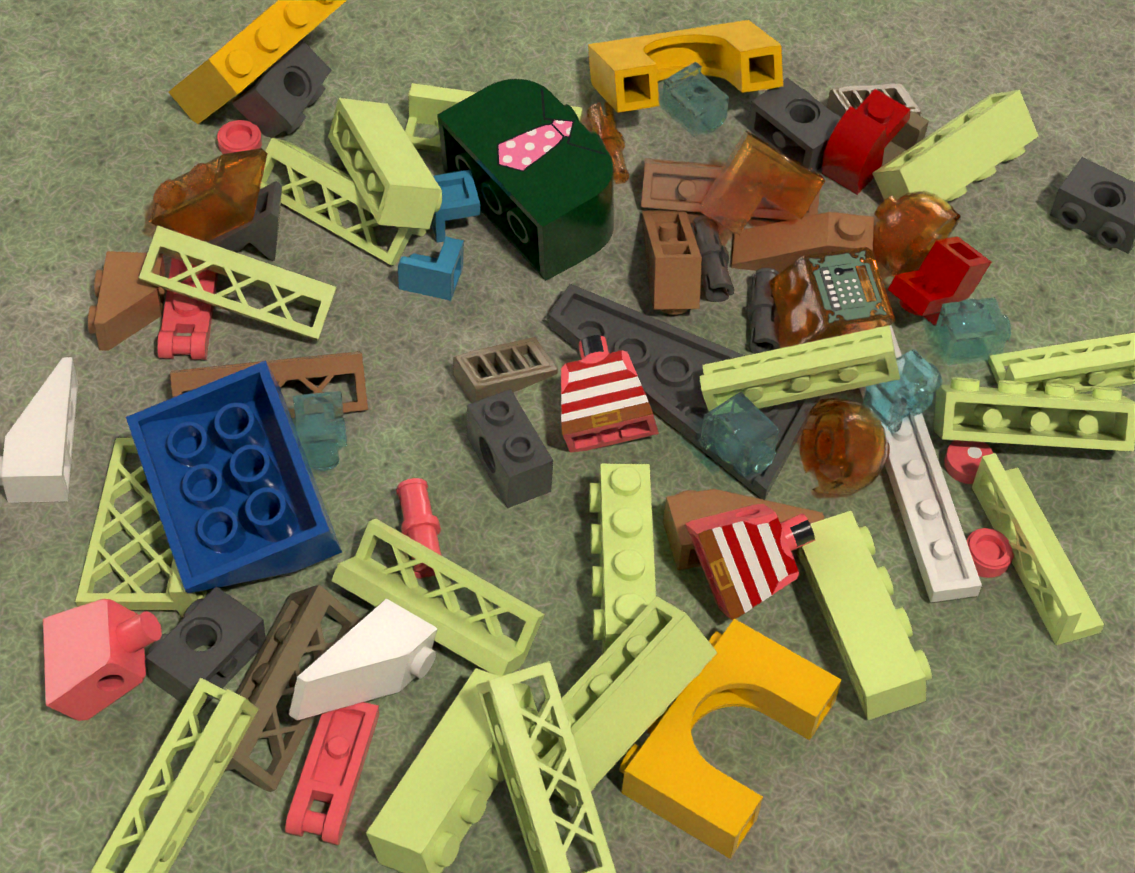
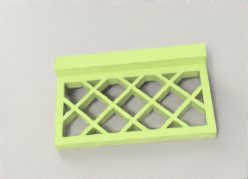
(175, 597)

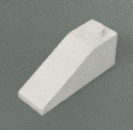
(41, 441)
(367, 662)

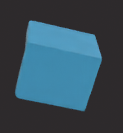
(458, 200)
(433, 275)

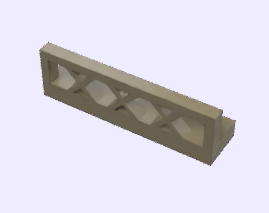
(274, 669)

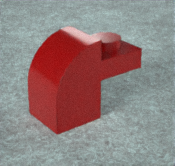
(860, 140)
(945, 276)

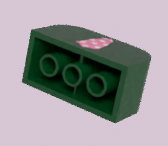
(534, 171)

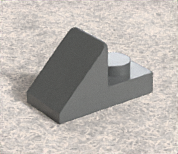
(263, 229)

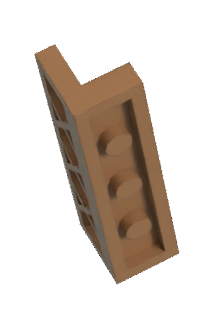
(685, 185)
(284, 370)

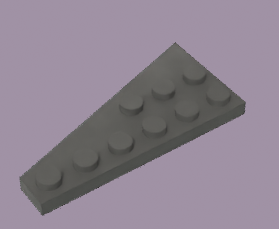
(670, 372)

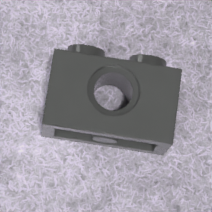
(283, 91)
(793, 123)
(1098, 205)
(509, 448)
(215, 622)

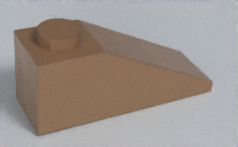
(786, 241)
(672, 261)
(695, 505)

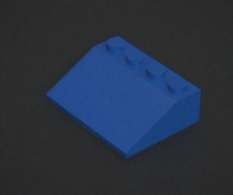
(232, 482)

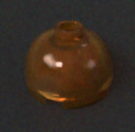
(910, 228)
(846, 437)

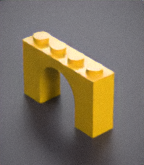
(249, 55)
(630, 68)
(670, 772)

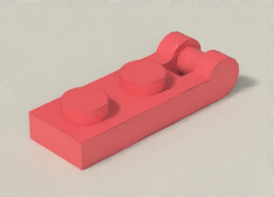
(186, 316)
(332, 771)

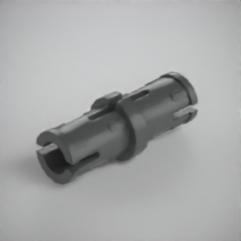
(714, 260)
(763, 313)

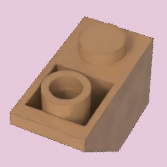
(124, 300)

